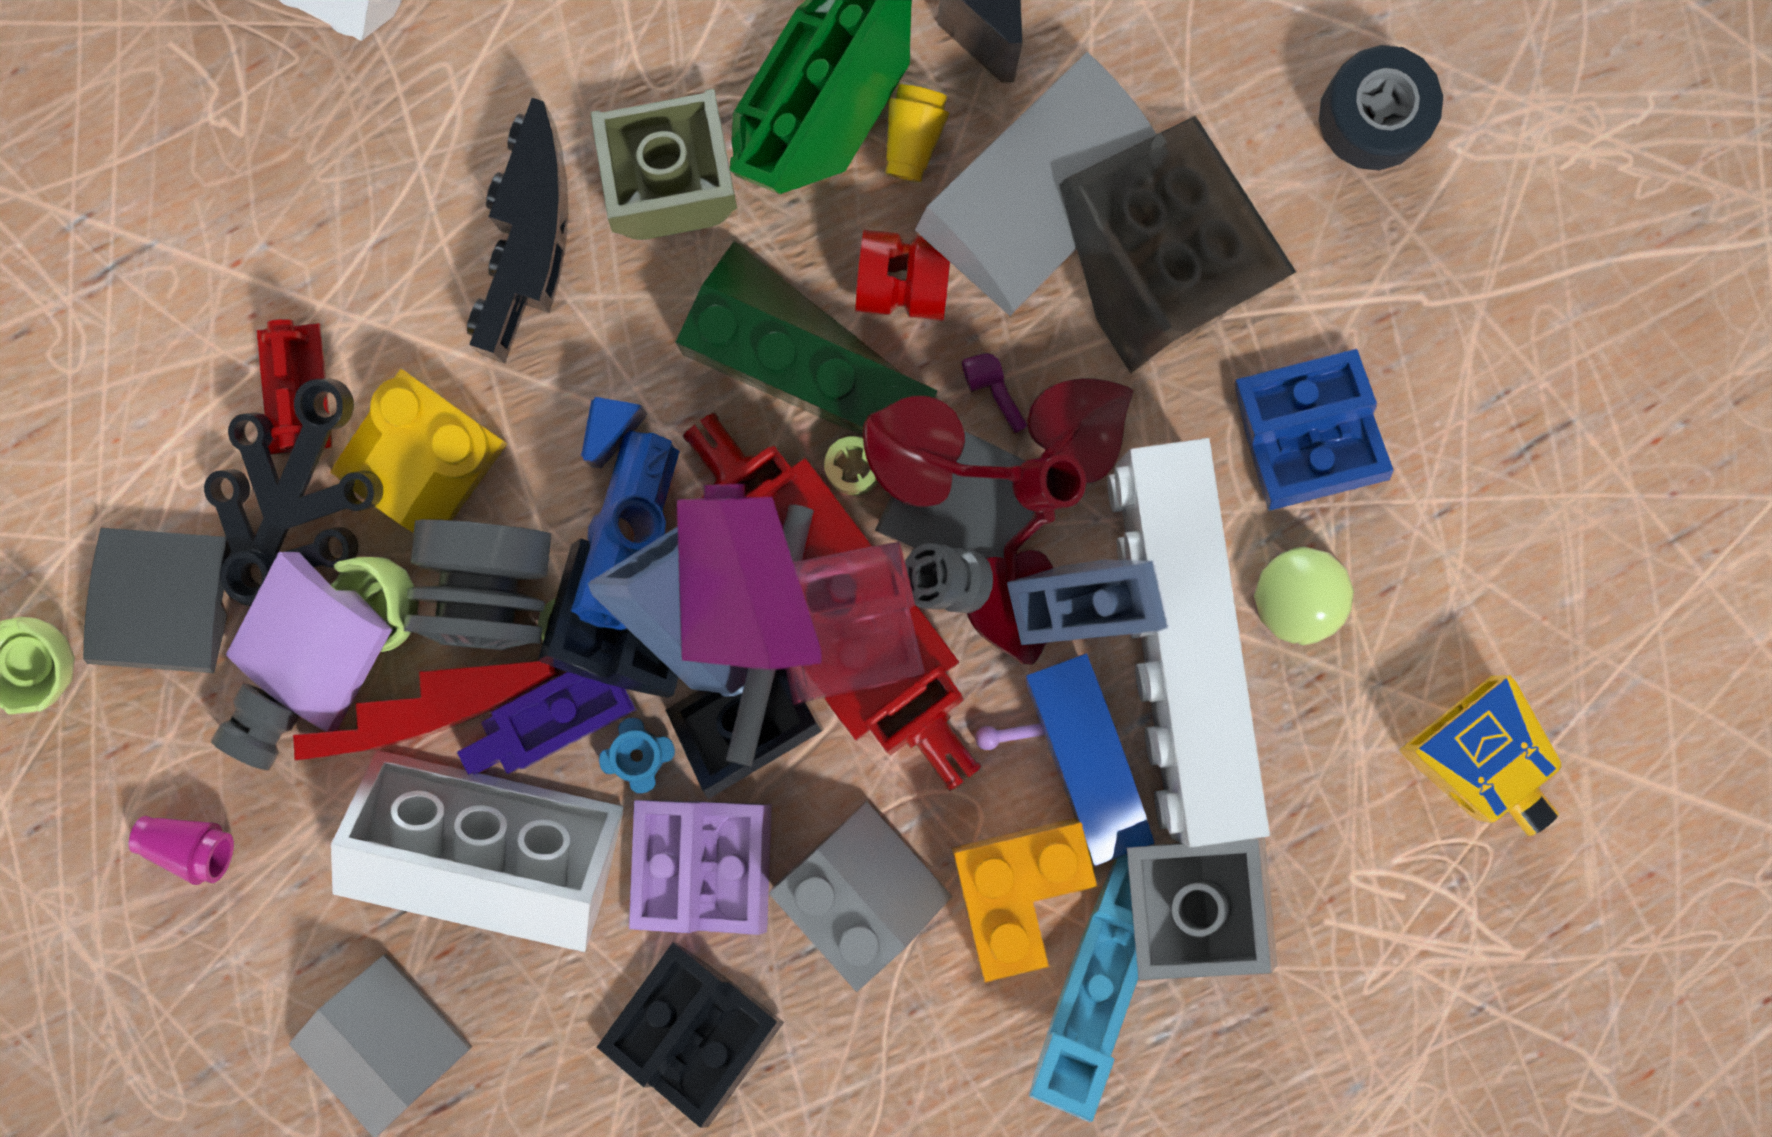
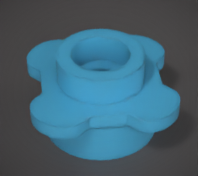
(619, 761)

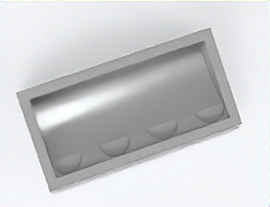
(1006, 210)

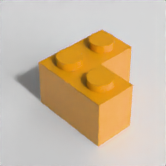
(1002, 881)

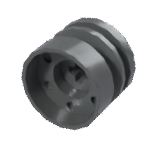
(477, 582)

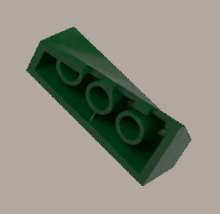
(786, 346)

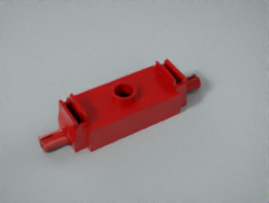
(835, 533)

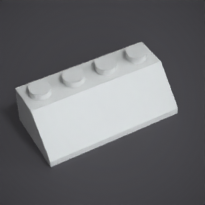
(476, 850)

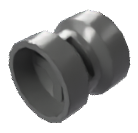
(948, 578)
(254, 728)

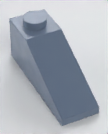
(1088, 601)

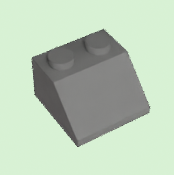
(861, 896)
(1202, 910)

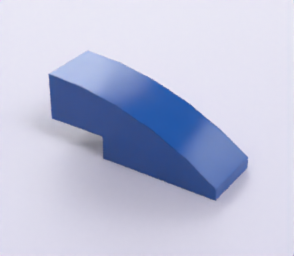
(1089, 758)

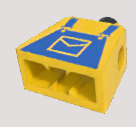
(1490, 756)

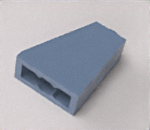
(646, 600)

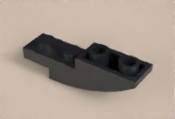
(533, 210)

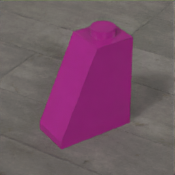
(740, 584)

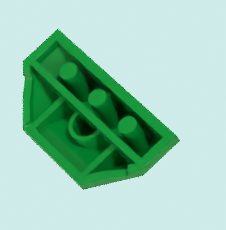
(820, 91)

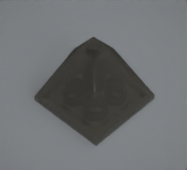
(1168, 242)

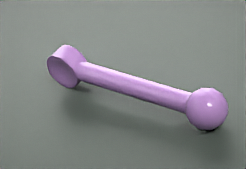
(989, 738)

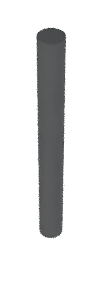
(759, 681)

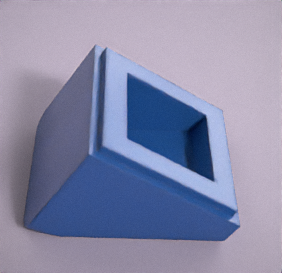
(606, 427)

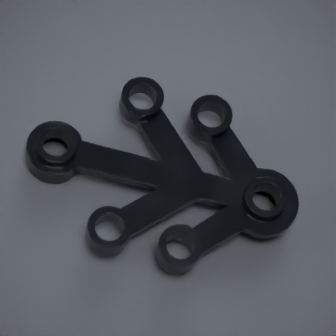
(283, 500)

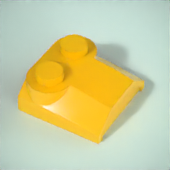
(420, 450)

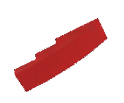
(445, 701)

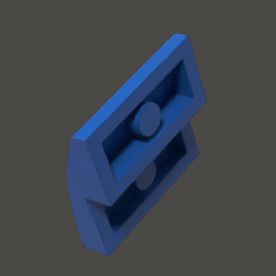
(1313, 429)

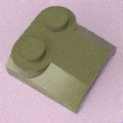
(664, 167)

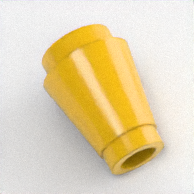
(913, 130)

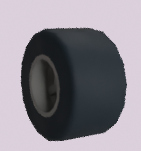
(1394, 87)

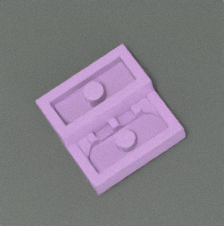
(308, 642)
(700, 866)

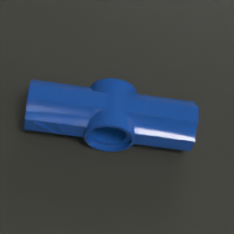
(637, 496)

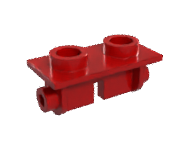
(287, 360)

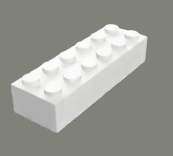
(1195, 665)

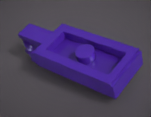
(545, 722)

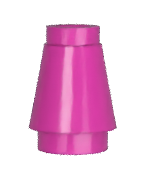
(183, 847)

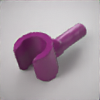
(986, 371)

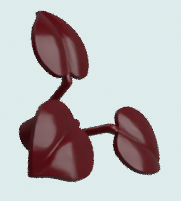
(1076, 421)

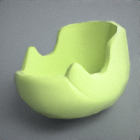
(384, 588)
(1304, 595)
(33, 665)

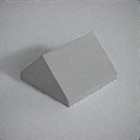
(379, 1044)

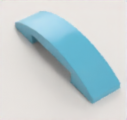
(1091, 1004)

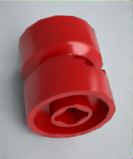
(926, 281)

